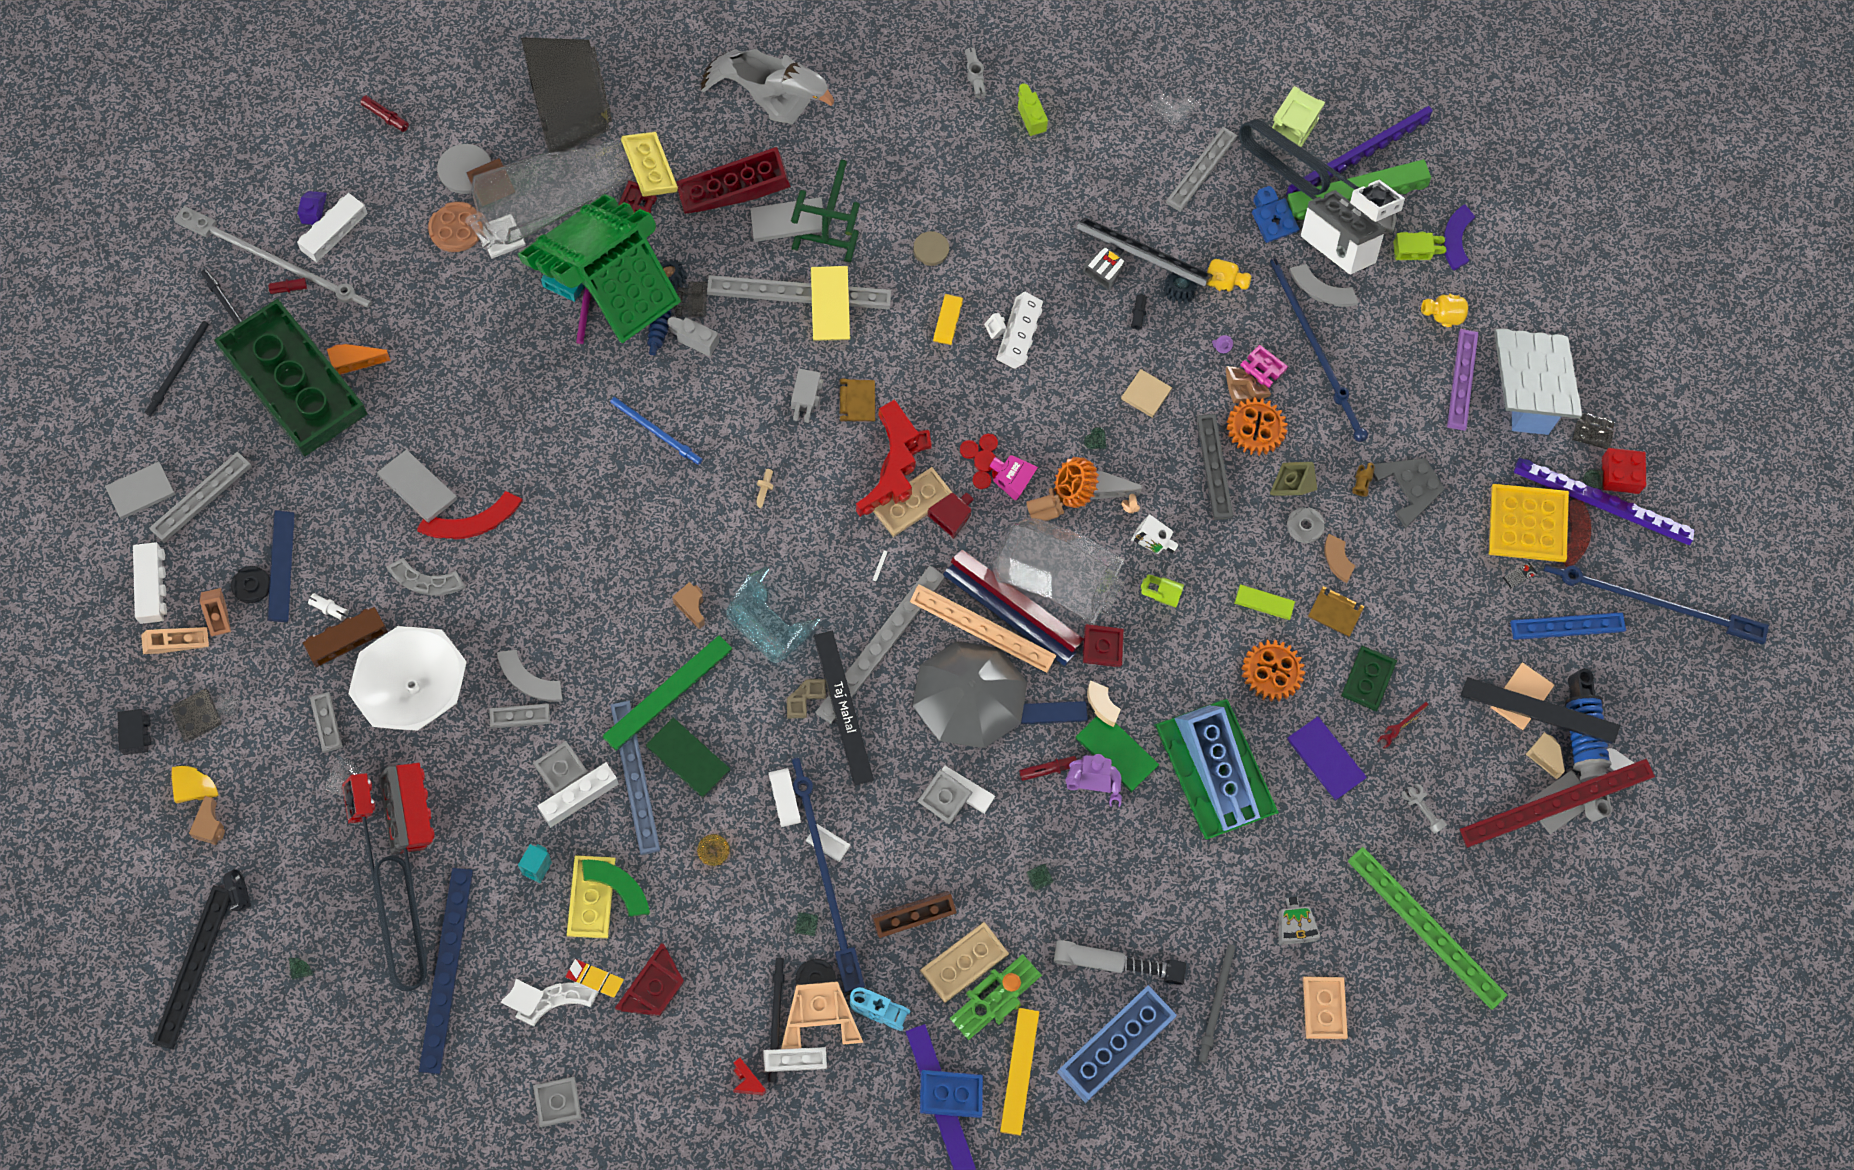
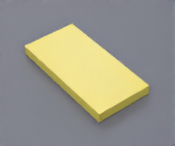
(649, 164)
(830, 303)
(589, 903)

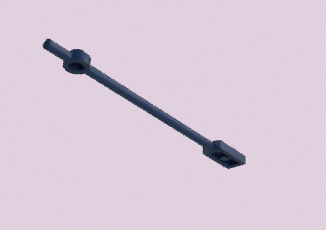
(1736, 625)
(847, 957)

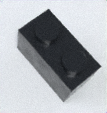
(133, 731)

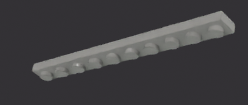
(791, 291)
(882, 641)

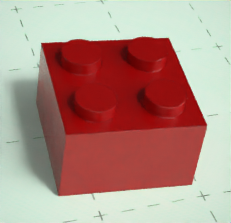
(1624, 470)

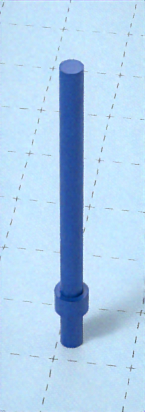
(684, 451)

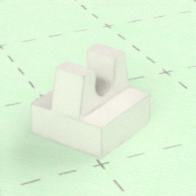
(995, 326)

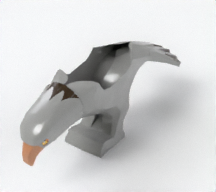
(774, 83)

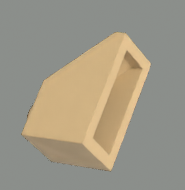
(1548, 755)

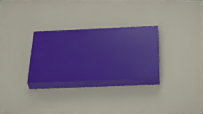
(1326, 758)

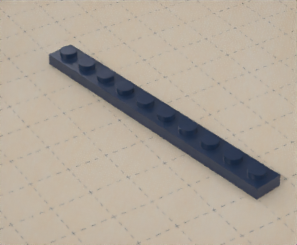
(446, 971)

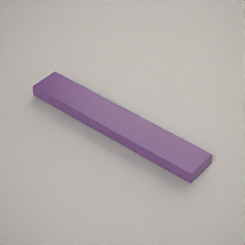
(1462, 380)

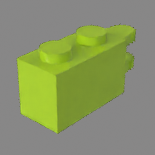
(1031, 111)
(1417, 246)

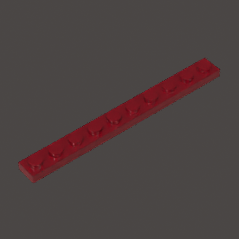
(1556, 803)

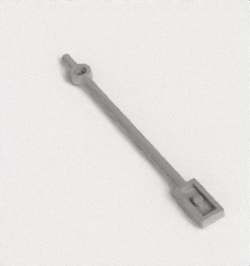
(204, 226)

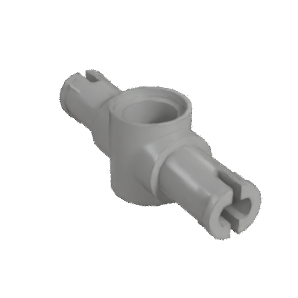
(977, 78)

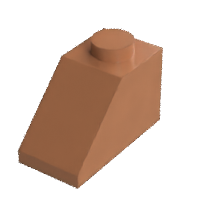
(215, 611)

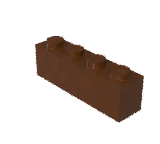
(344, 636)
(913, 914)

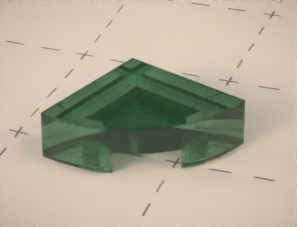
(299, 968)

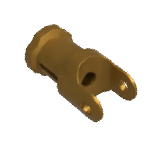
(1363, 479)

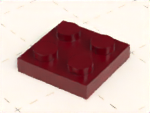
(1103, 645)

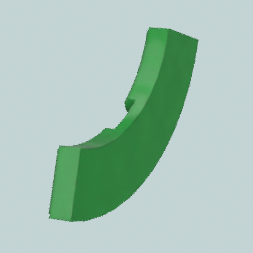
(620, 881)

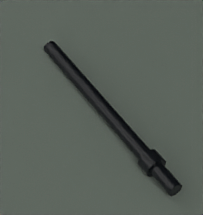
(214, 286)
(158, 397)
(778, 979)

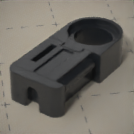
(237, 891)

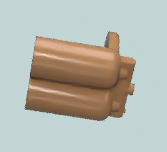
(1045, 507)

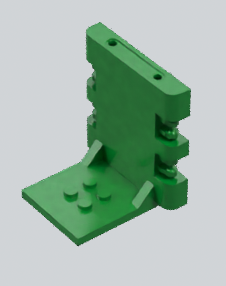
(612, 258)

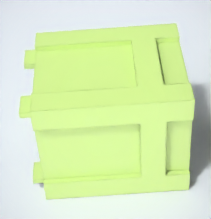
(1297, 116)

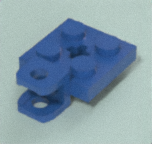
(1267, 209)

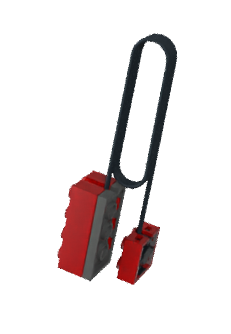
(407, 831)

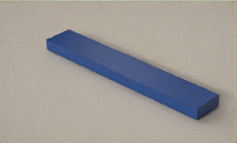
(1568, 626)

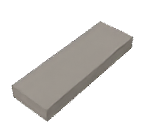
(519, 716)
(326, 722)

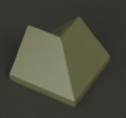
(1295, 479)

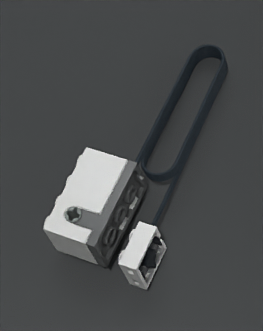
(1332, 224)

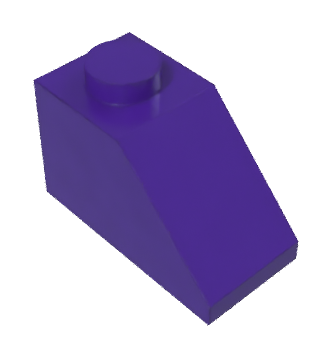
(311, 207)

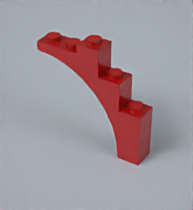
(893, 483)

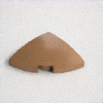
(1244, 386)

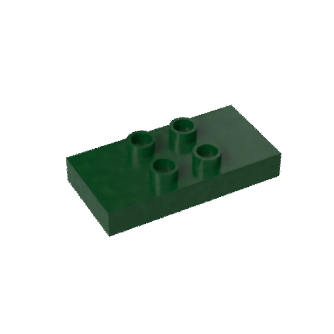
(291, 377)

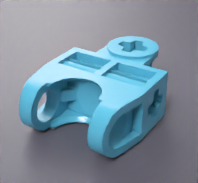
(887, 1012)

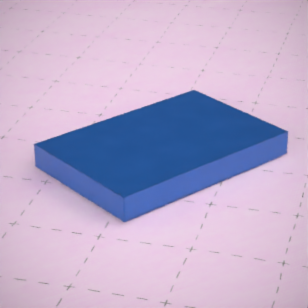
(951, 1094)

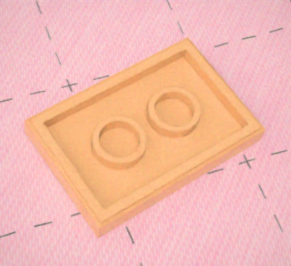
(1528, 683)
(1325, 1008)

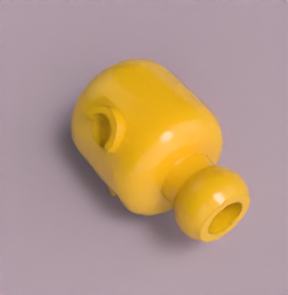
(1227, 275)
(1446, 309)

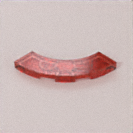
(1580, 531)

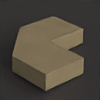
(808, 690)

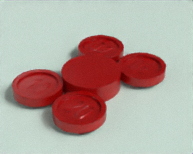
(982, 459)

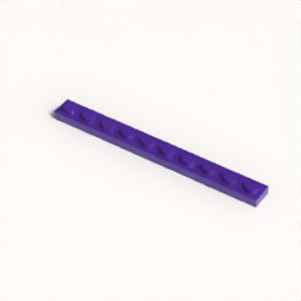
(1368, 148)
(1604, 501)

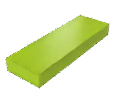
(1264, 602)

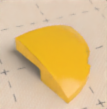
(191, 784)

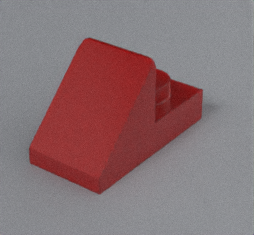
(751, 1084)

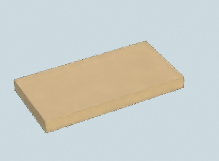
(926, 491)
(964, 962)

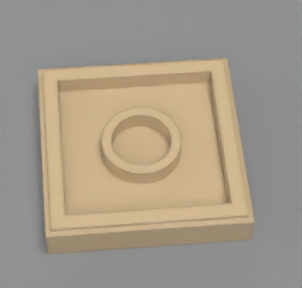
(1146, 393)

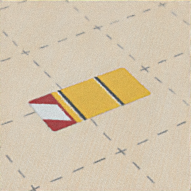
(594, 978)

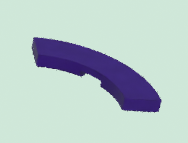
(1453, 237)

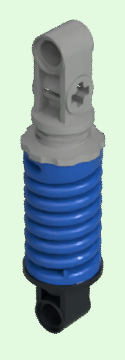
(1589, 753)

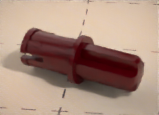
(287, 286)

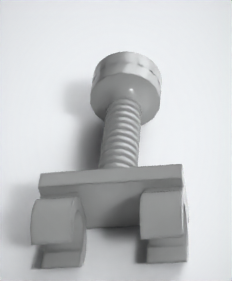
(1436, 824)

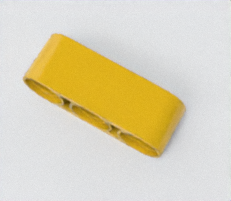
(947, 319)

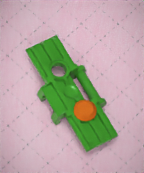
(1001, 1001)

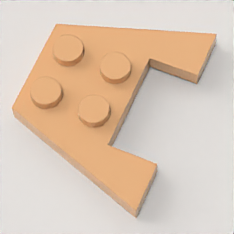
(817, 1006)

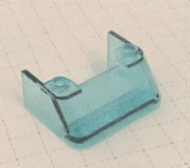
(761, 624)

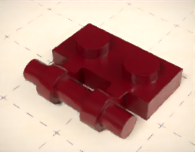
(633, 196)

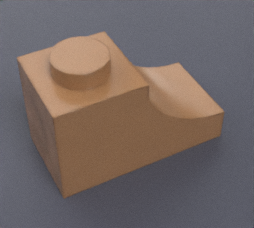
(689, 601)
(206, 825)

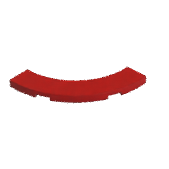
(472, 525)

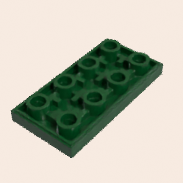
(688, 757)

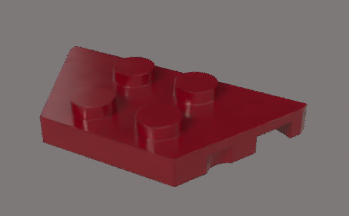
(653, 986)

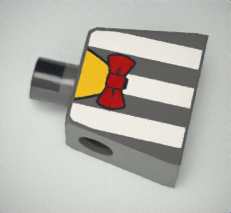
(1105, 266)

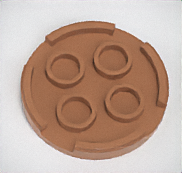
(449, 228)

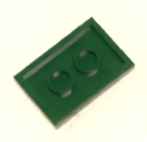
(1369, 678)

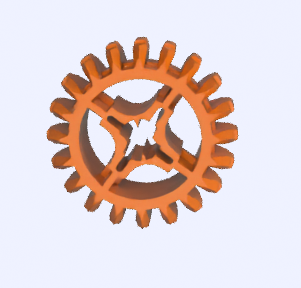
(1076, 482)

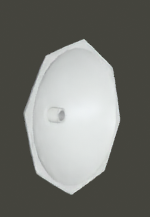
(407, 678)

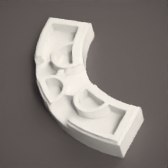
(559, 995)

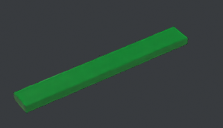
(667, 693)

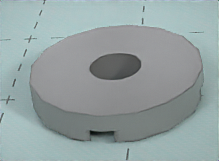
(1301, 534)

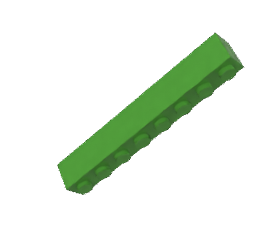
(1399, 178)

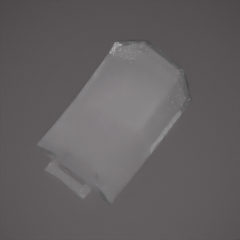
(1059, 567)

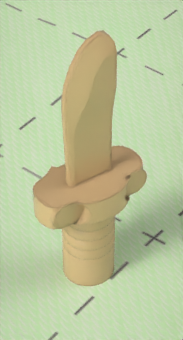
(764, 484)

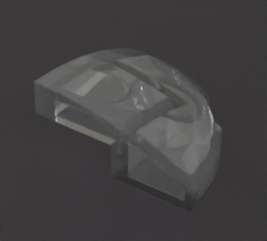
(339, 774)

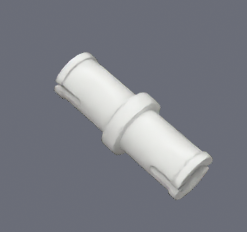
(328, 607)

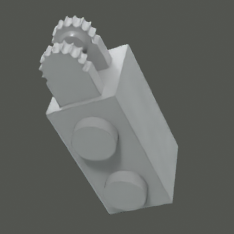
(694, 335)
(805, 393)

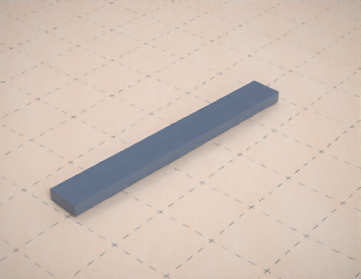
(637, 787)

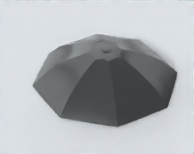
(970, 694)

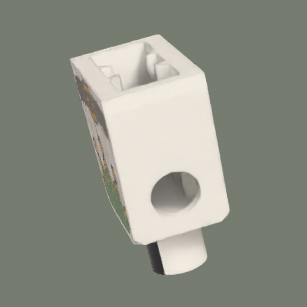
(1154, 536)

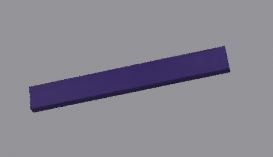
(948, 1125)

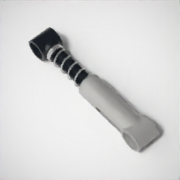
(1071, 954)

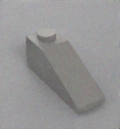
(1113, 486)

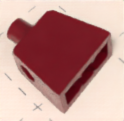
(951, 513)

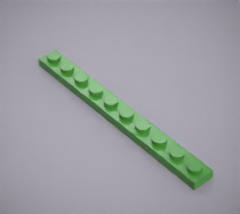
(1427, 928)

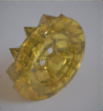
(715, 841)

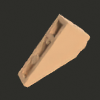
(174, 640)

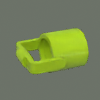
(1168, 591)

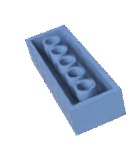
(1116, 1044)

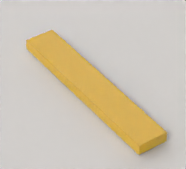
(1019, 1072)

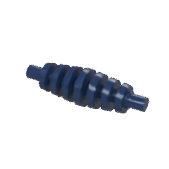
(657, 331)

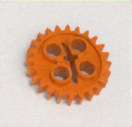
(1273, 430)
(1268, 685)

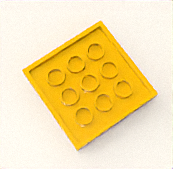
(1528, 523)

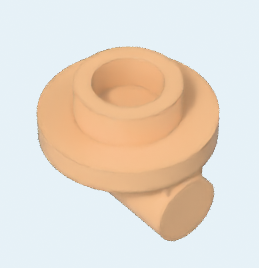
(1131, 505)

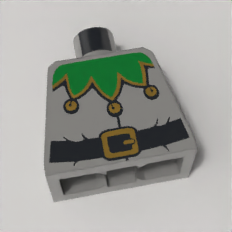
(1296, 924)

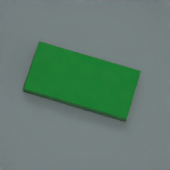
(1118, 746)

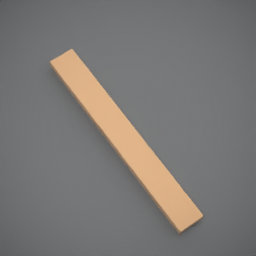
(983, 628)

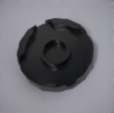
(256, 586)
(808, 972)

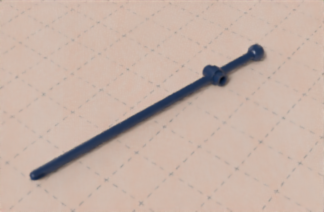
(1341, 393)

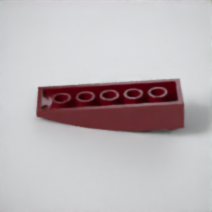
(734, 182)

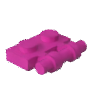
(1266, 362)

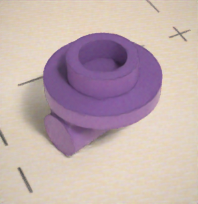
(1223, 344)

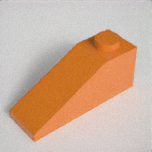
(350, 358)

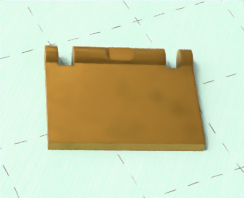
(857, 400)
(1335, 612)

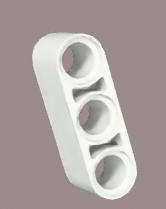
(784, 797)

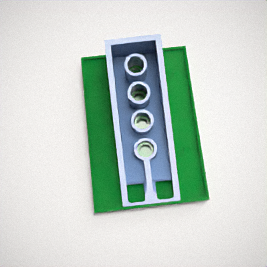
(1216, 769)

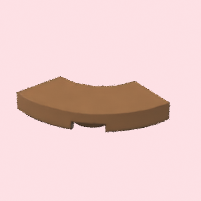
(1337, 559)

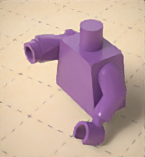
(1095, 774)

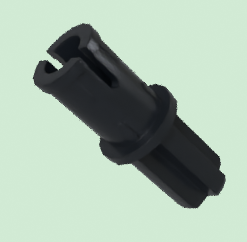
(1139, 311)

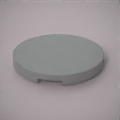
(456, 162)

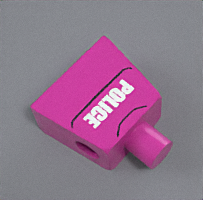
(1013, 475)

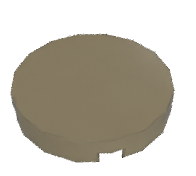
(931, 248)

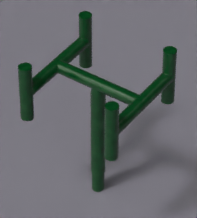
(827, 215)

